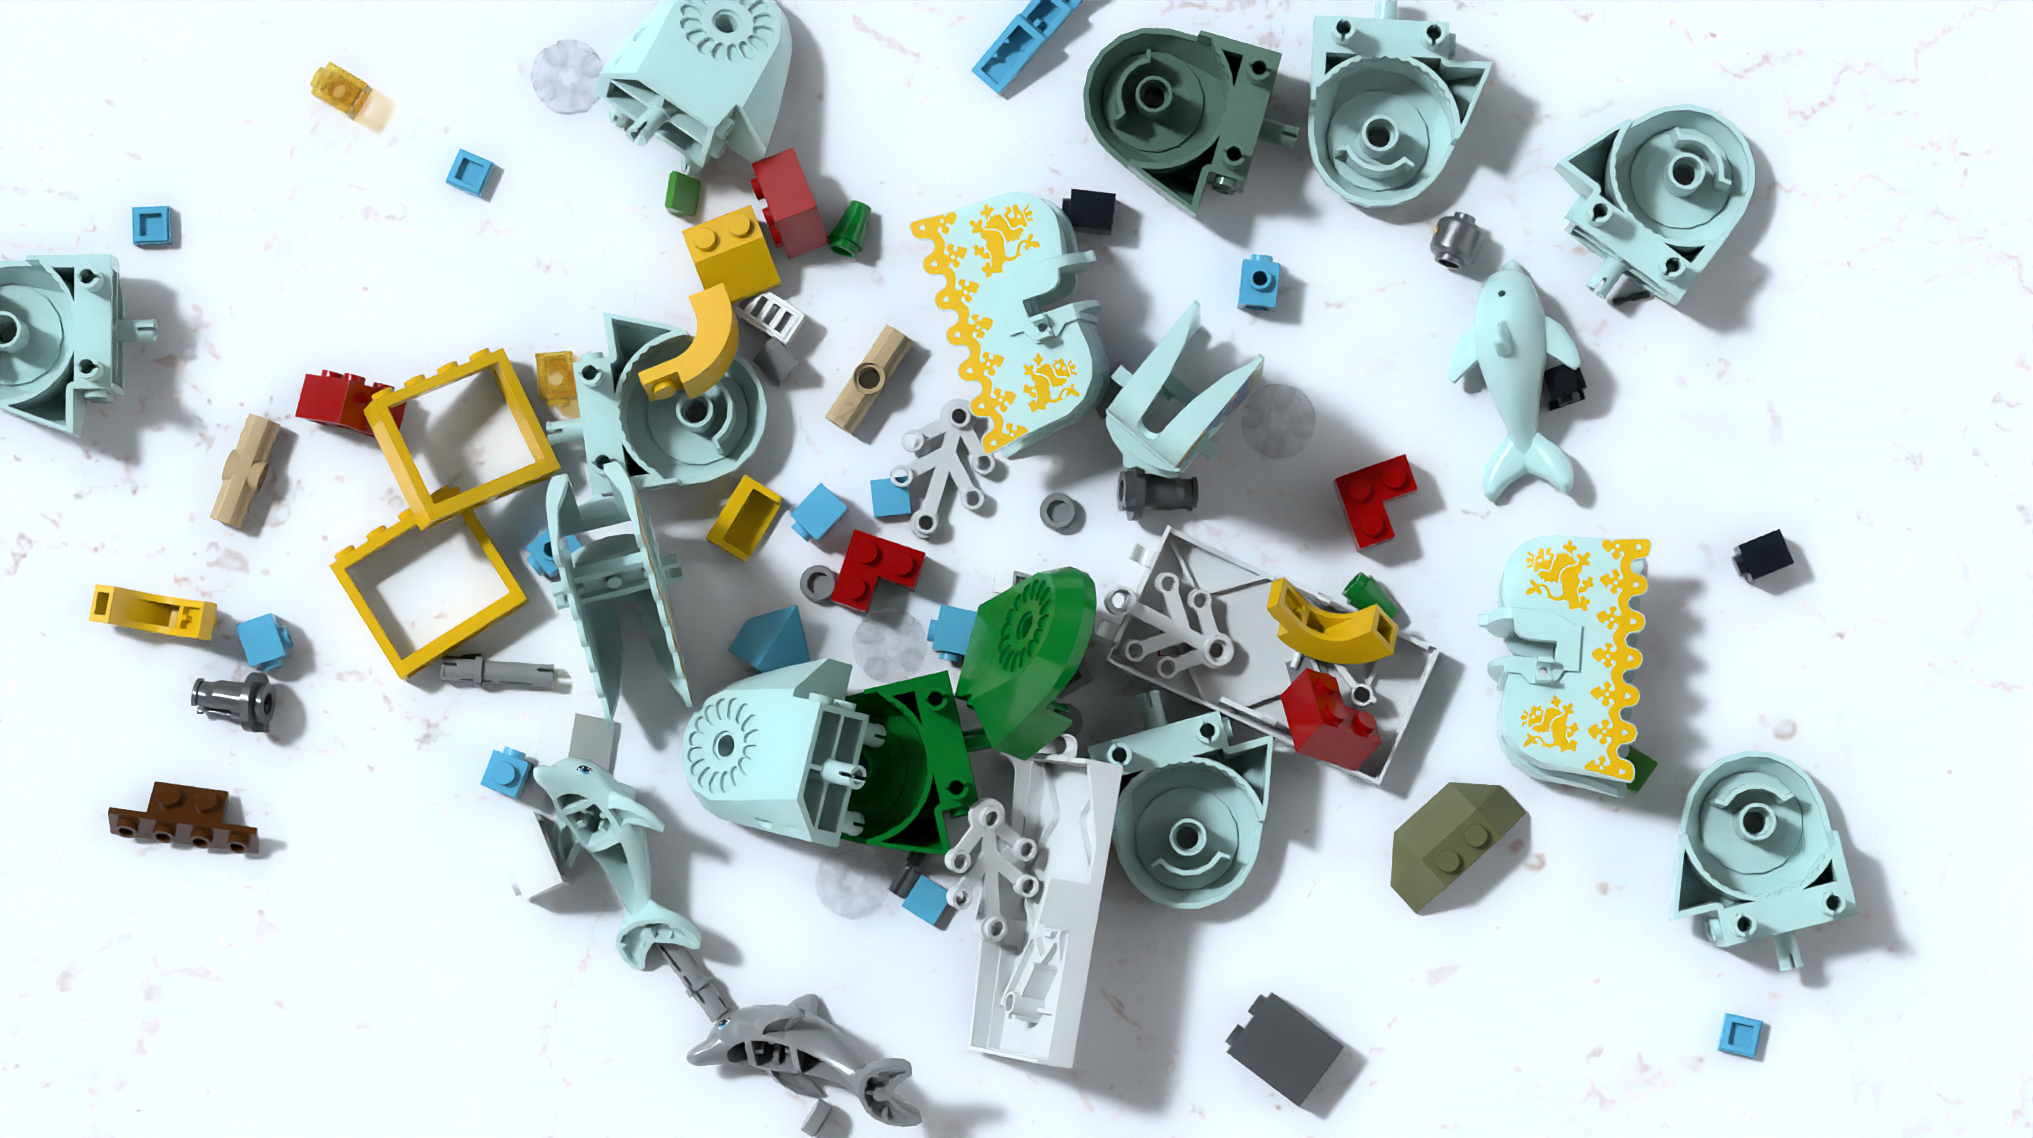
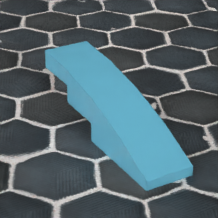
(1022, 41)

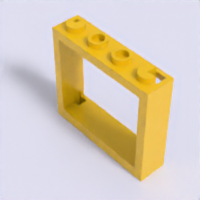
(403, 467)
(459, 634)

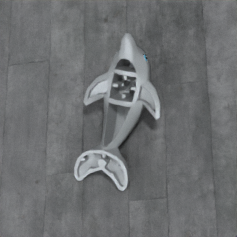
(797, 1043)

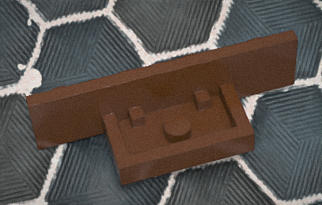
(185, 817)

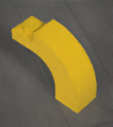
(708, 354)
(153, 613)
(1327, 635)

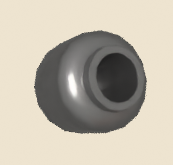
(1456, 241)

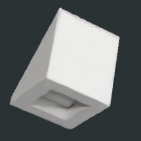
(1006, 579)

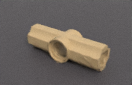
(883, 359)
(245, 471)

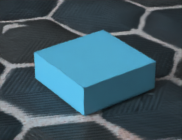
(470, 173)
(152, 225)
(889, 499)
(926, 900)
(1739, 1035)

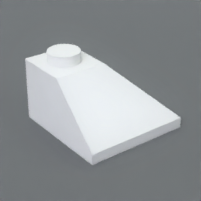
(535, 862)

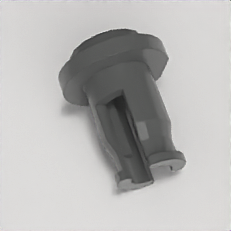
(1151, 492)
(248, 700)

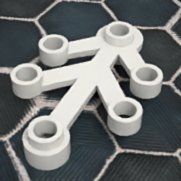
(945, 462)
(1175, 628)
(988, 865)

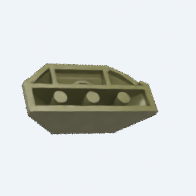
(1448, 838)

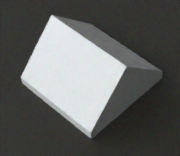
(572, 735)

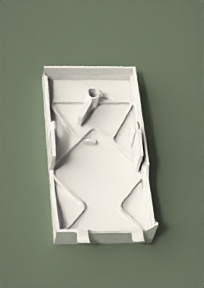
(1257, 675)
(1037, 974)

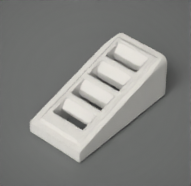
(791, 327)

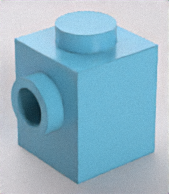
(1258, 283)
(818, 514)
(541, 553)
(951, 632)
(265, 642)
(507, 772)

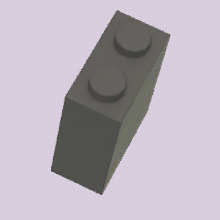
(1283, 1048)

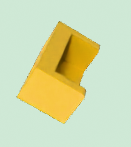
(745, 519)

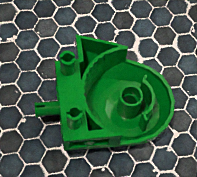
(1025, 655)
(917, 768)

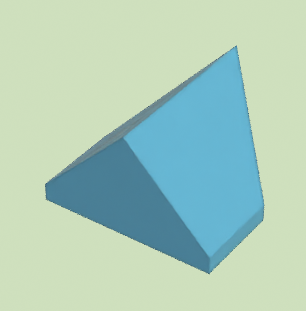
(772, 640)

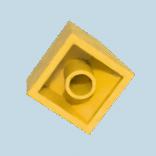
(732, 253)

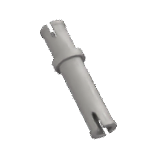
(497, 672)
(694, 979)

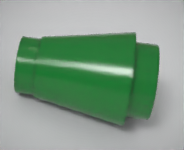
(850, 231)
(1365, 592)

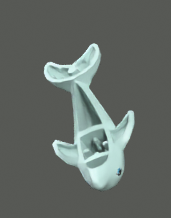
(1512, 346)
(610, 826)

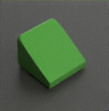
(682, 194)
(1643, 769)

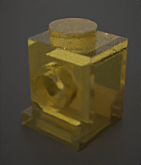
(331, 76)
(554, 362)

